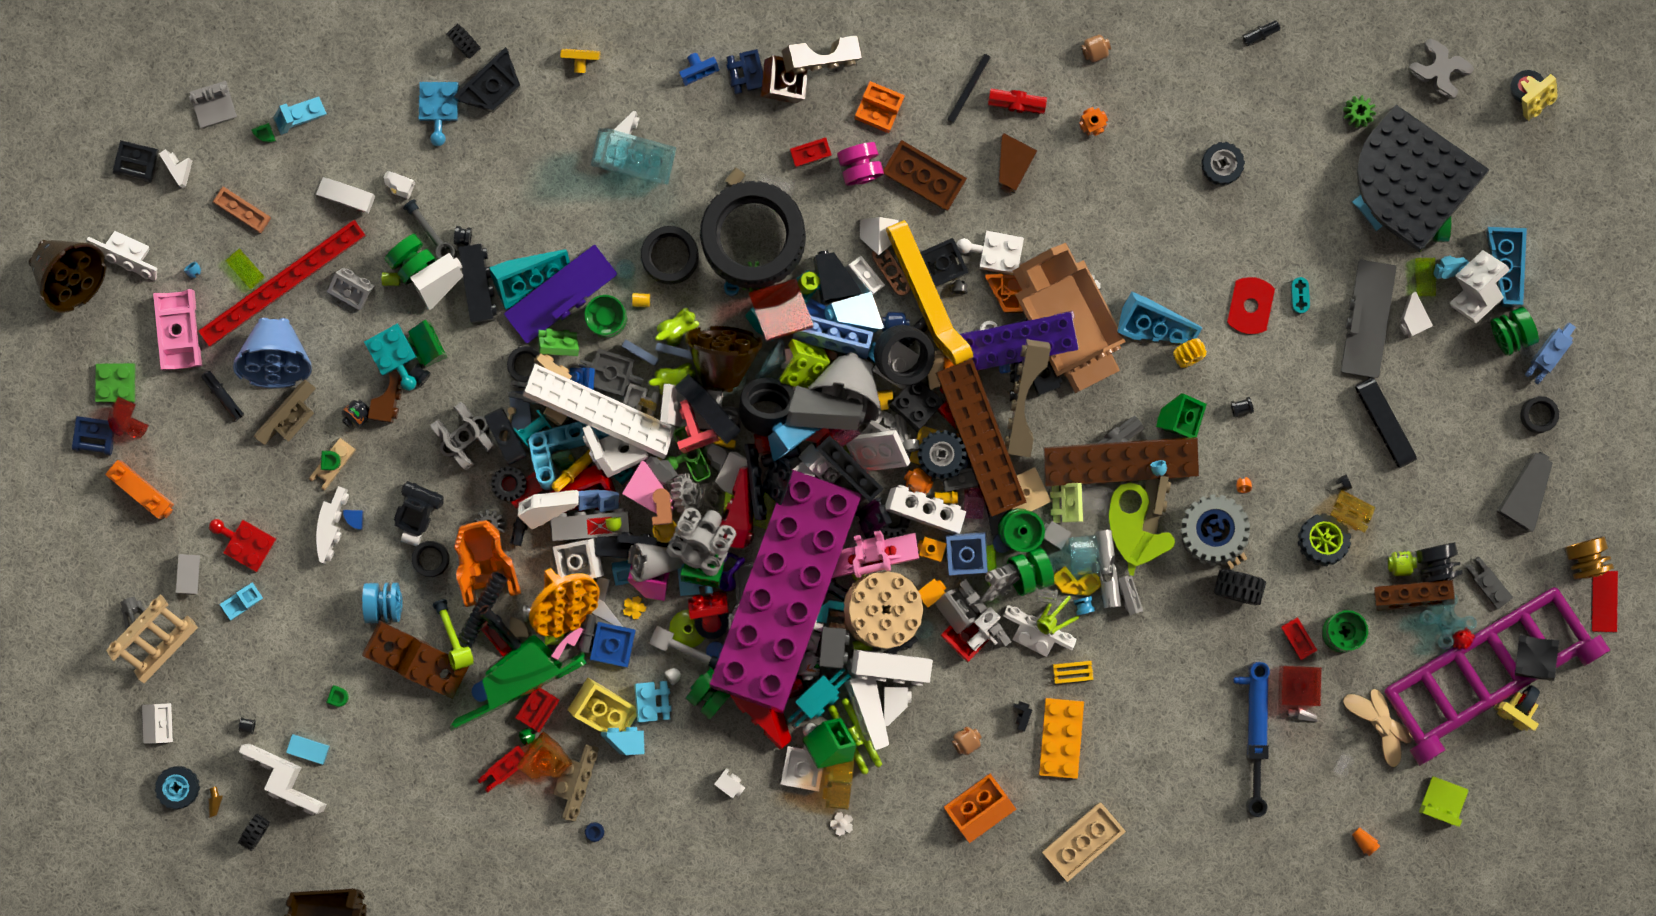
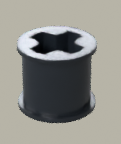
(247, 725)

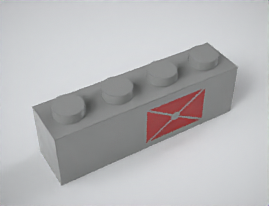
(587, 526)

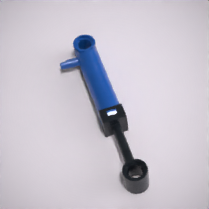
(1257, 729)

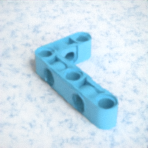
(555, 440)

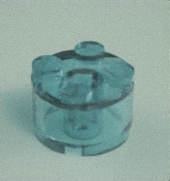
(1084, 555)

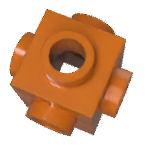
(1093, 128)

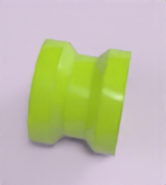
(805, 286)

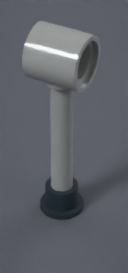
(663, 639)

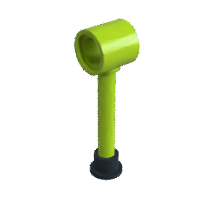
(460, 656)

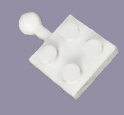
(999, 253)
(800, 768)

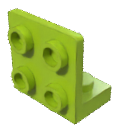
(806, 364)
(1444, 801)

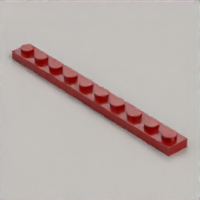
(282, 283)

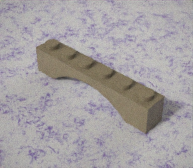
(1035, 360)

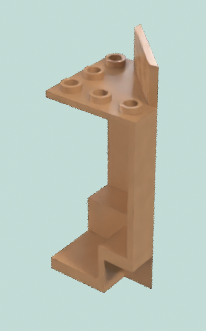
(1057, 285)

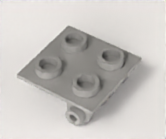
(213, 104)
(1001, 581)

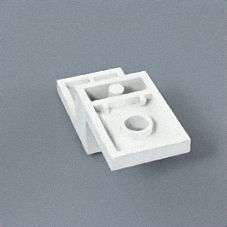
(282, 779)

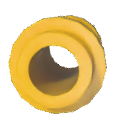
(947, 497)

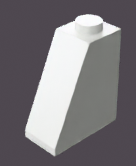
(437, 279)

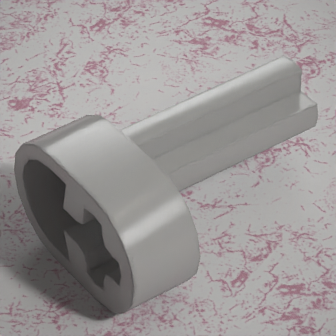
(909, 445)

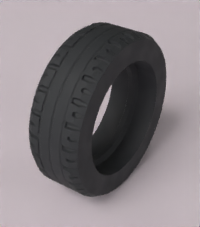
(743, 194)

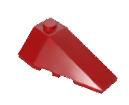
(590, 479)
(771, 721)

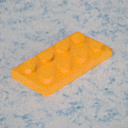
(1061, 738)

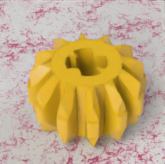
(1190, 353)

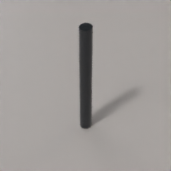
(969, 87)

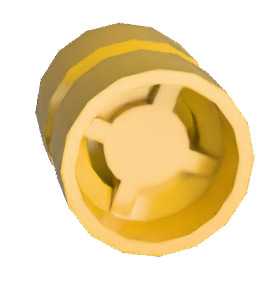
(664, 532)

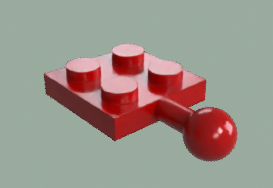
(247, 545)

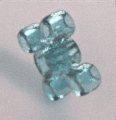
(1447, 629)

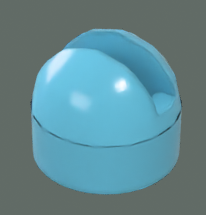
(1159, 467)

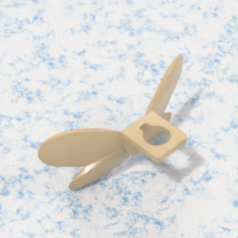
(1378, 713)

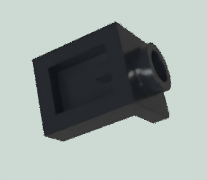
(1023, 719)

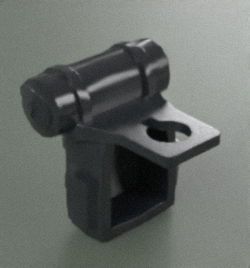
(416, 508)

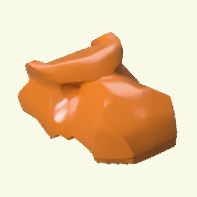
(479, 556)

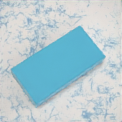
(307, 749)

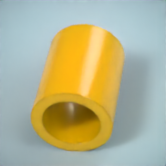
(640, 300)

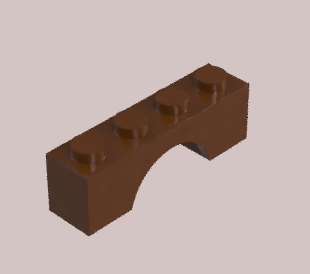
(384, 407)

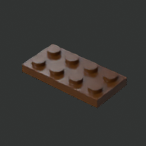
(924, 175)

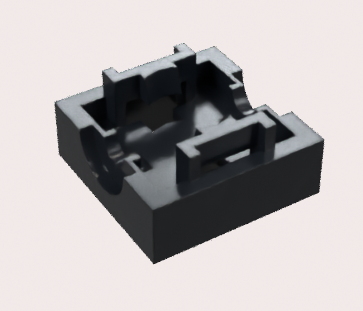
(940, 255)

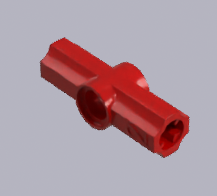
(1017, 100)

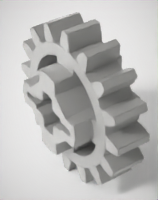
(684, 492)

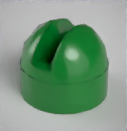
(526, 736)

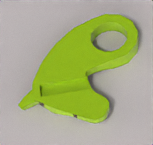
(1128, 534)

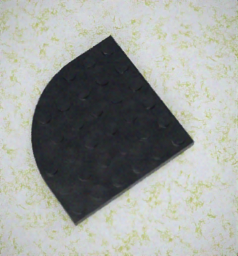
(1414, 177)

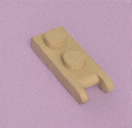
(345, 452)

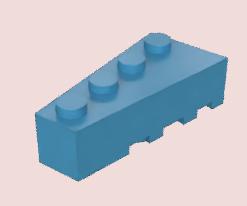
(1510, 248)

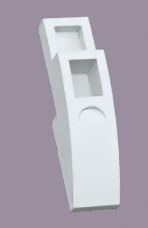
(327, 533)

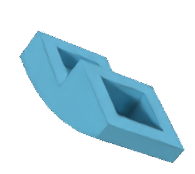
(241, 601)

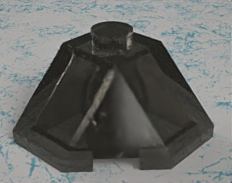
(710, 497)

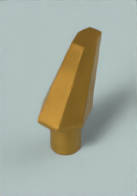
(214, 802)

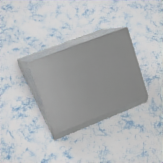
(956, 610)

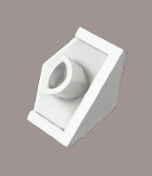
(874, 233)

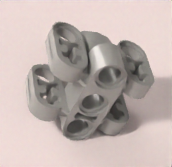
(469, 426)
(701, 539)

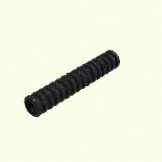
(475, 621)

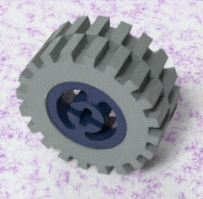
(1204, 547)

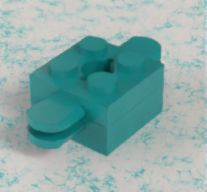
(817, 697)

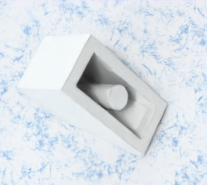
(1414, 317)
(895, 702)

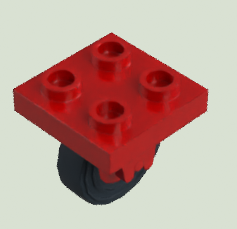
(709, 614)

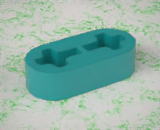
(1305, 294)

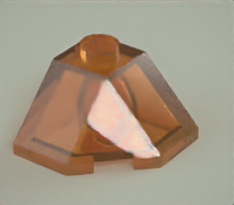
(544, 758)

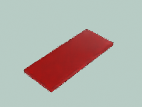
(1605, 602)

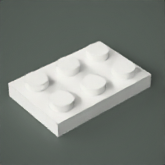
(878, 451)

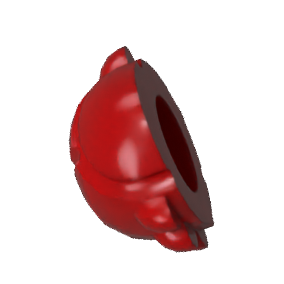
(1463, 639)

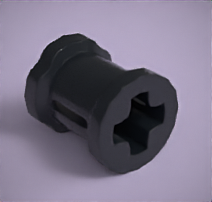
(1242, 407)

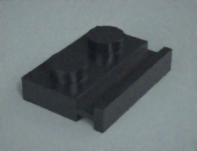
(873, 517)

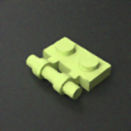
(1071, 503)

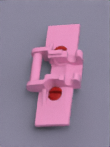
(876, 554)

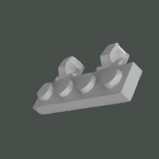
(974, 601)

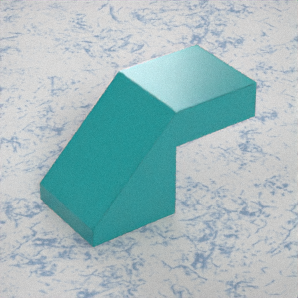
(822, 617)

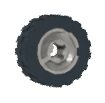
(1212, 167)

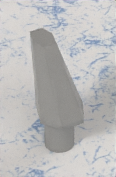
(1302, 714)

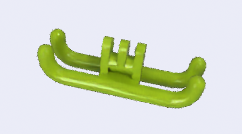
(857, 735)

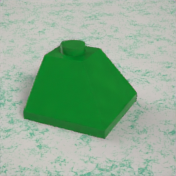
(1182, 416)

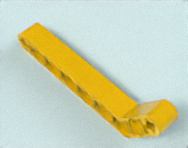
(926, 295)

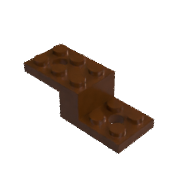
(413, 659)

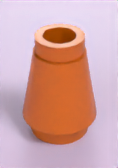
(1365, 841)

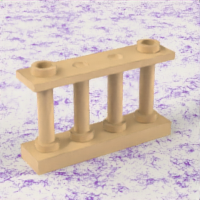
(159, 654)

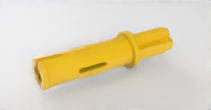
(573, 471)

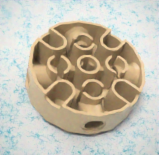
(865, 615)

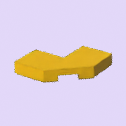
(1068, 584)

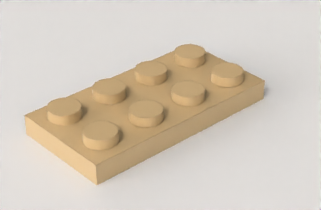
(1083, 841)

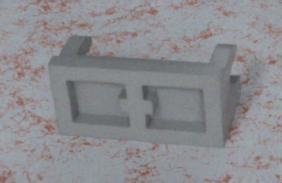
(187, 574)

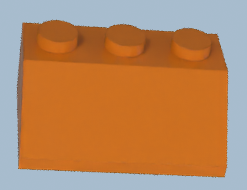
(979, 808)

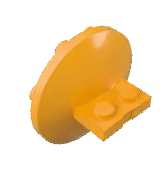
(563, 603)

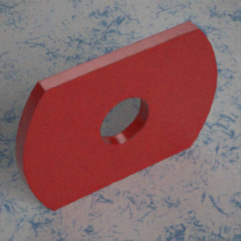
(1254, 289)

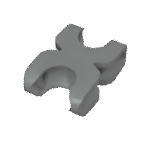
(1440, 68)

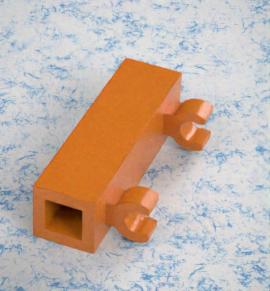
(140, 490)

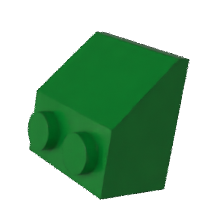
(427, 344)

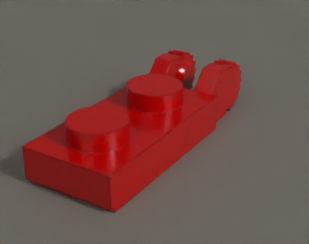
(503, 768)

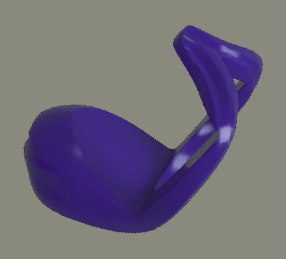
(727, 582)

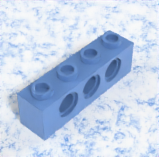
(836, 337)

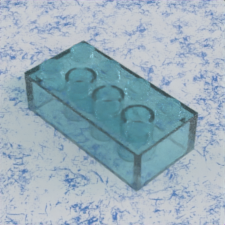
(633, 156)

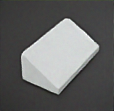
(864, 276)
(729, 471)

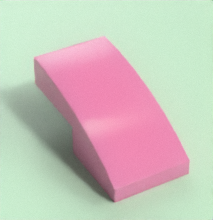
(571, 639)

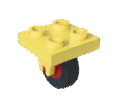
(1533, 92)
(1520, 709)

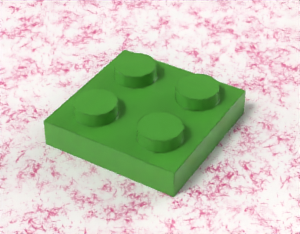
(115, 381)

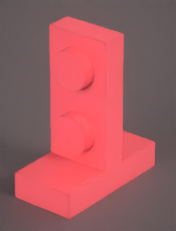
(696, 438)

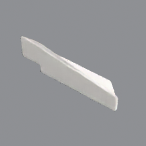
(867, 708)

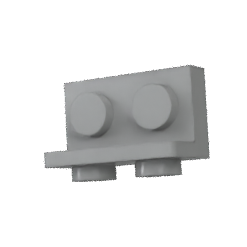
(350, 288)

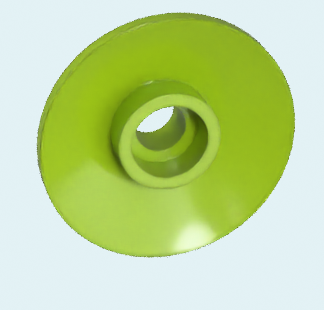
(677, 627)

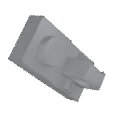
(1132, 601)

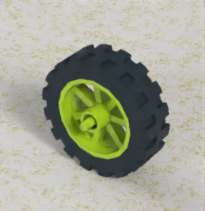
(1312, 552)

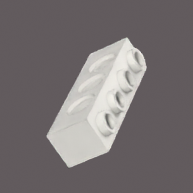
(896, 505)

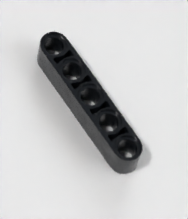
(1386, 421)

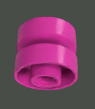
(861, 170)

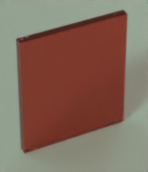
(781, 309)

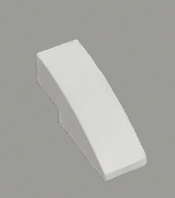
(346, 195)

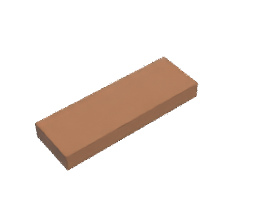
(241, 209)

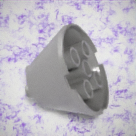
(852, 380)

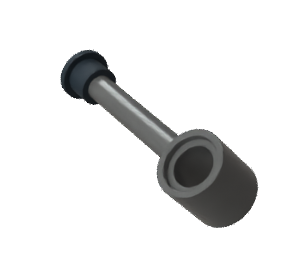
(413, 209)

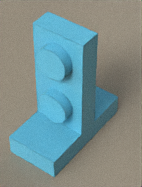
(297, 114)

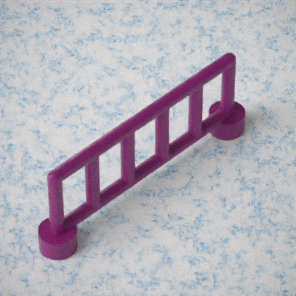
(1429, 744)

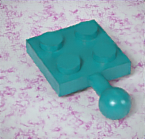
(390, 352)

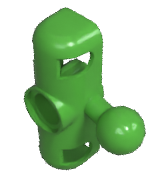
(693, 464)

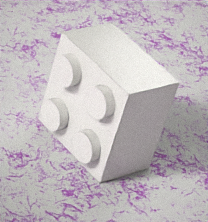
(578, 559)

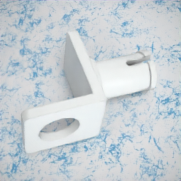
(983, 634)

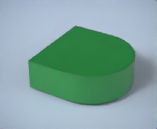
(330, 460)
(338, 696)

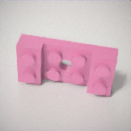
(182, 349)

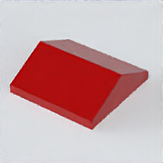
(959, 641)

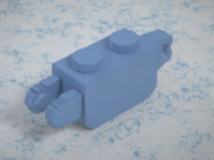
(1551, 352)

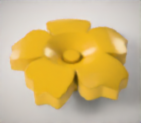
(634, 607)

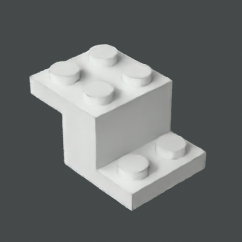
(1479, 286)

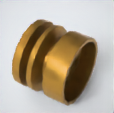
(1589, 558)

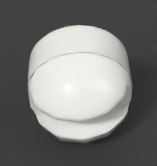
(673, 675)

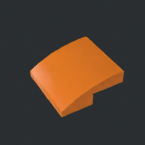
(879, 107)

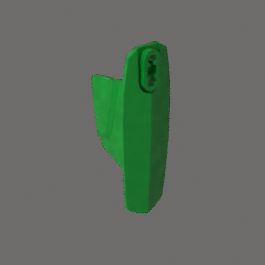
(519, 675)

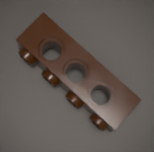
(1414, 595)

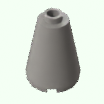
(651, 561)

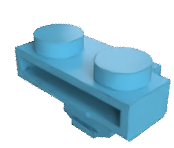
(1449, 267)

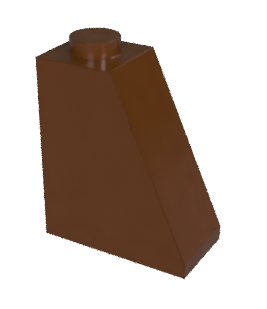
(1013, 163)

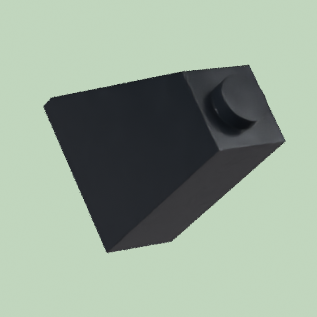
(834, 279)

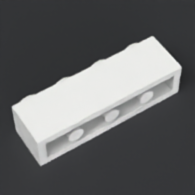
(891, 666)

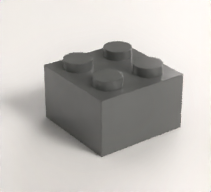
(833, 647)

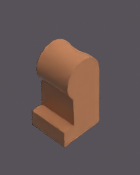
(663, 506)

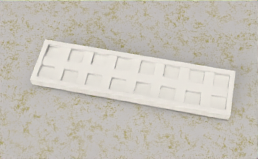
(599, 411)

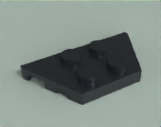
(491, 84)

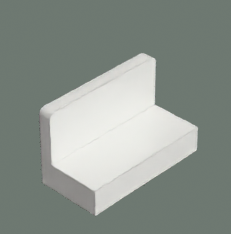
(157, 723)

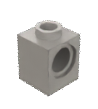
(1056, 535)

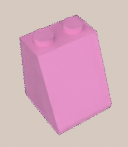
(643, 486)

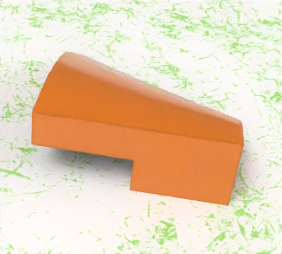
(1004, 289)

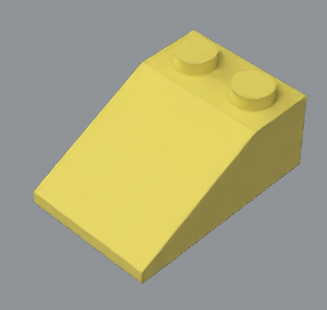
(602, 708)

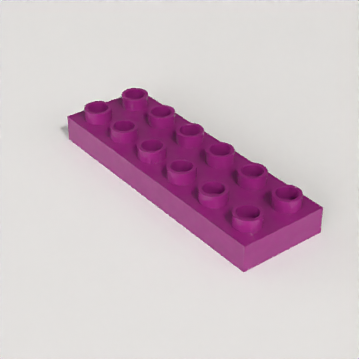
(785, 592)

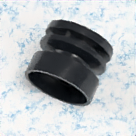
(1439, 562)

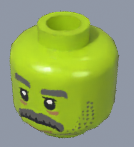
(1402, 563)

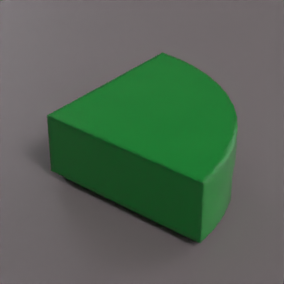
(264, 133)

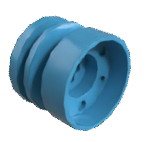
(387, 602)

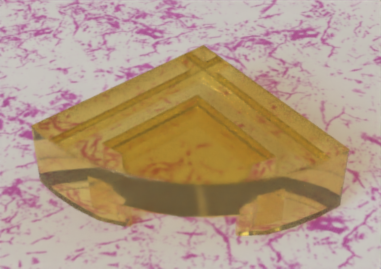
(648, 404)

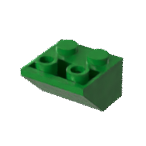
(830, 744)

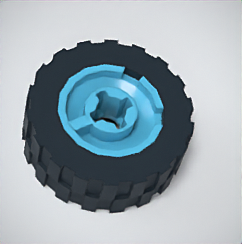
(183, 777)

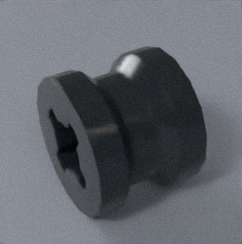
(462, 236)
(420, 375)

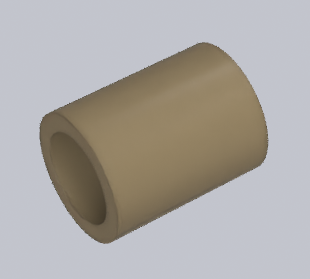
(735, 177)

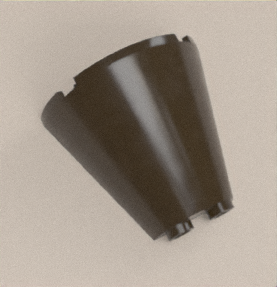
(327, 903)

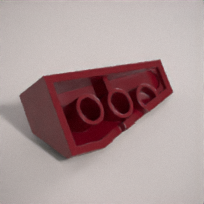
(740, 511)

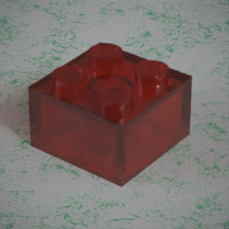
(1299, 686)

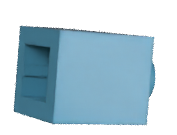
(625, 742)

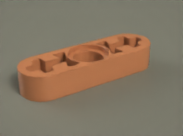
(887, 256)

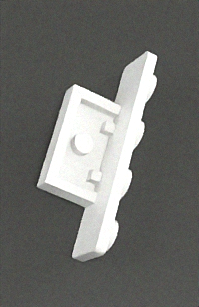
(126, 253)
(1030, 635)

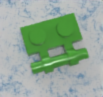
(558, 342)

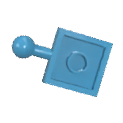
(438, 105)

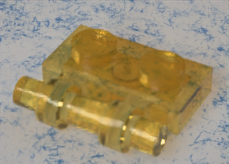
(1354, 507)

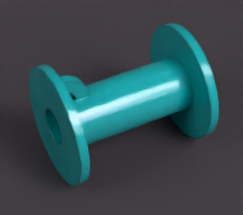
(533, 428)

